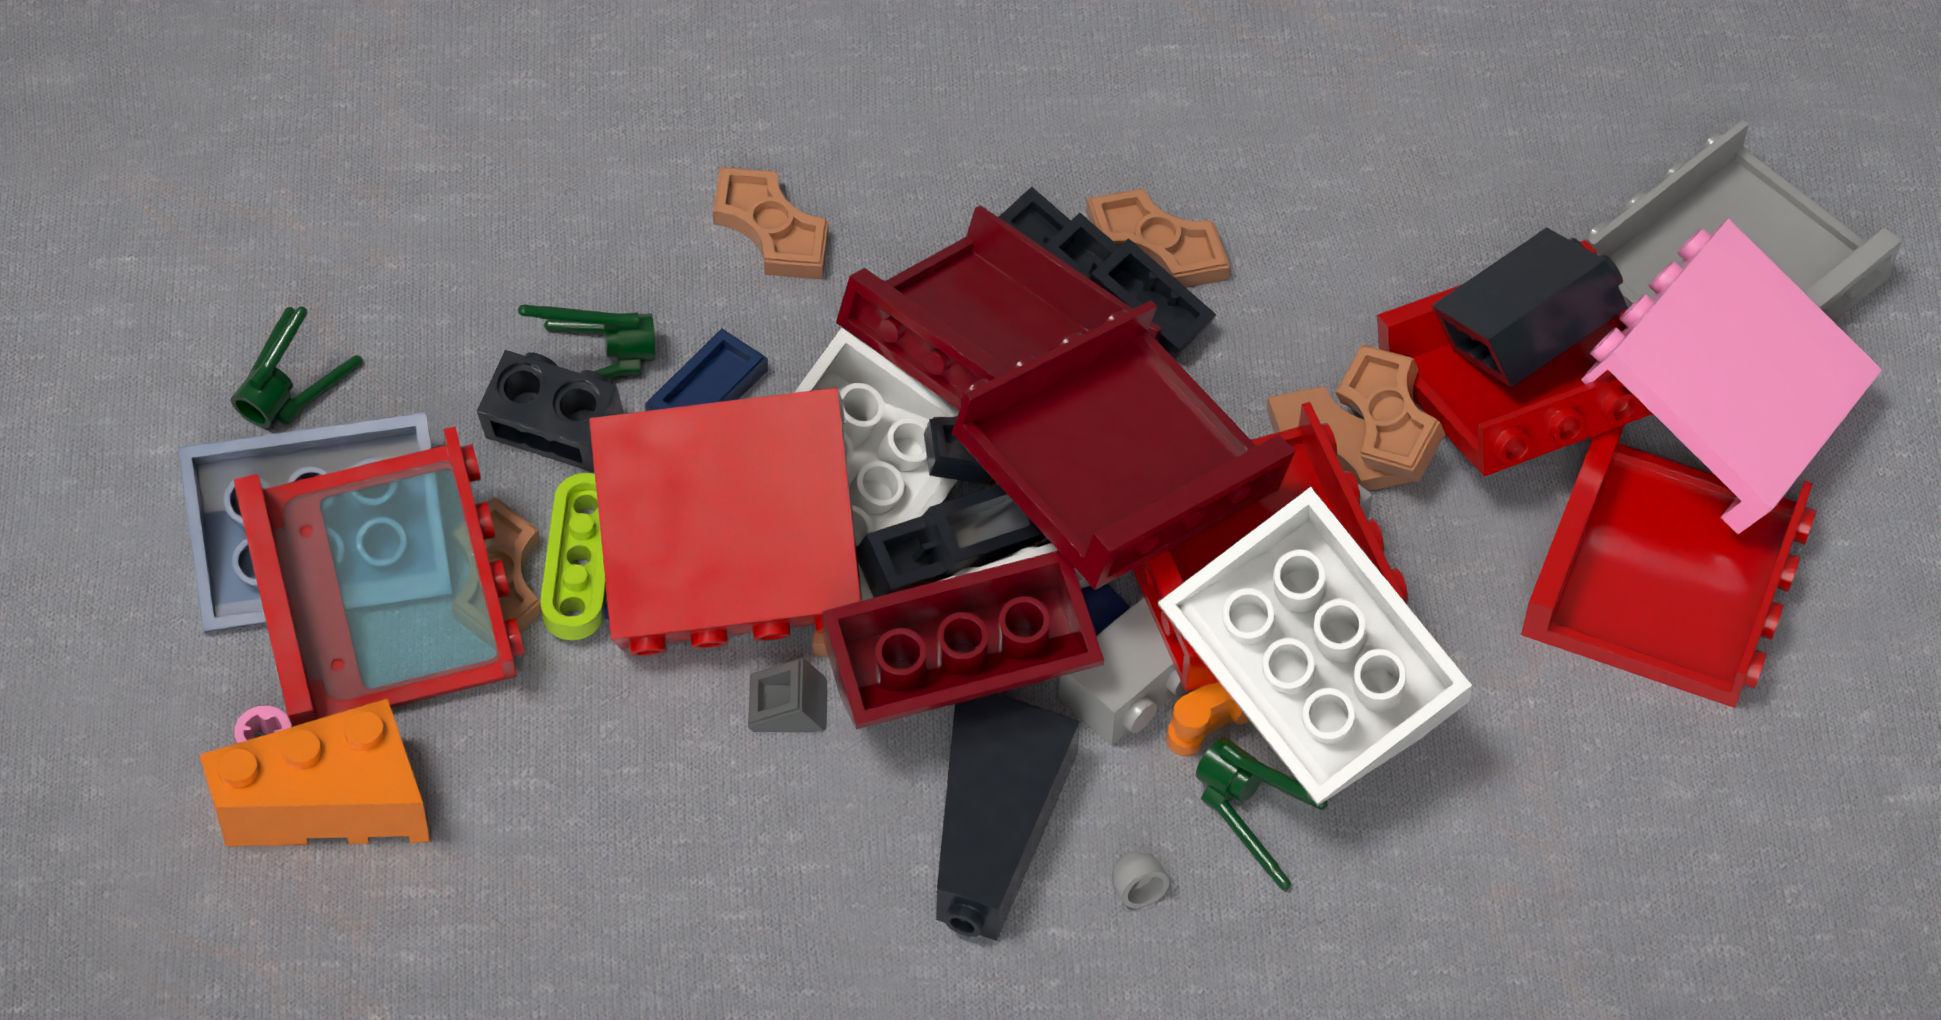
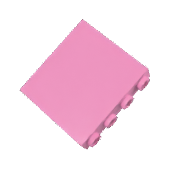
(1737, 367)

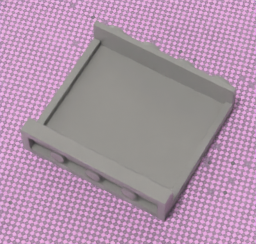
(1785, 224)

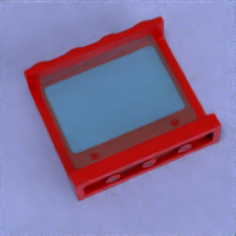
(379, 582)

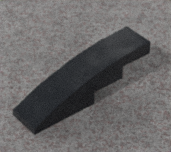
(1118, 269)

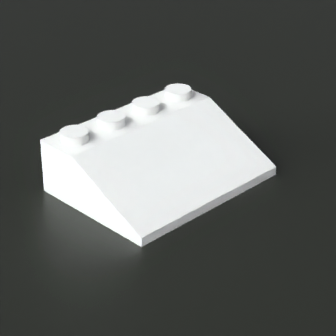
(882, 435)
(1317, 648)

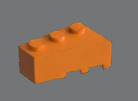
(318, 781)

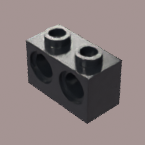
(544, 422)

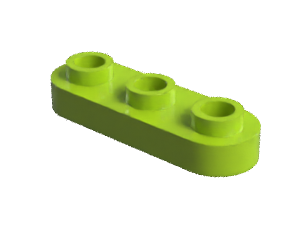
(568, 585)

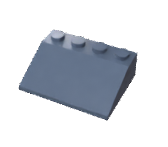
(216, 528)

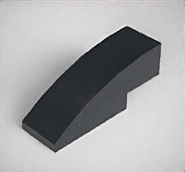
(944, 541)

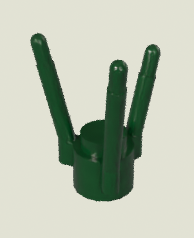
(625, 334)
(267, 389)
(1236, 774)

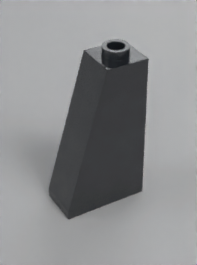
(999, 797)

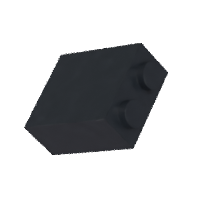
(1531, 306)

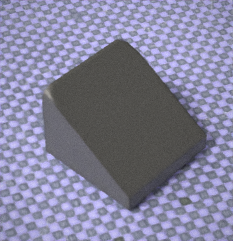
(788, 698)

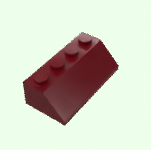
(960, 639)

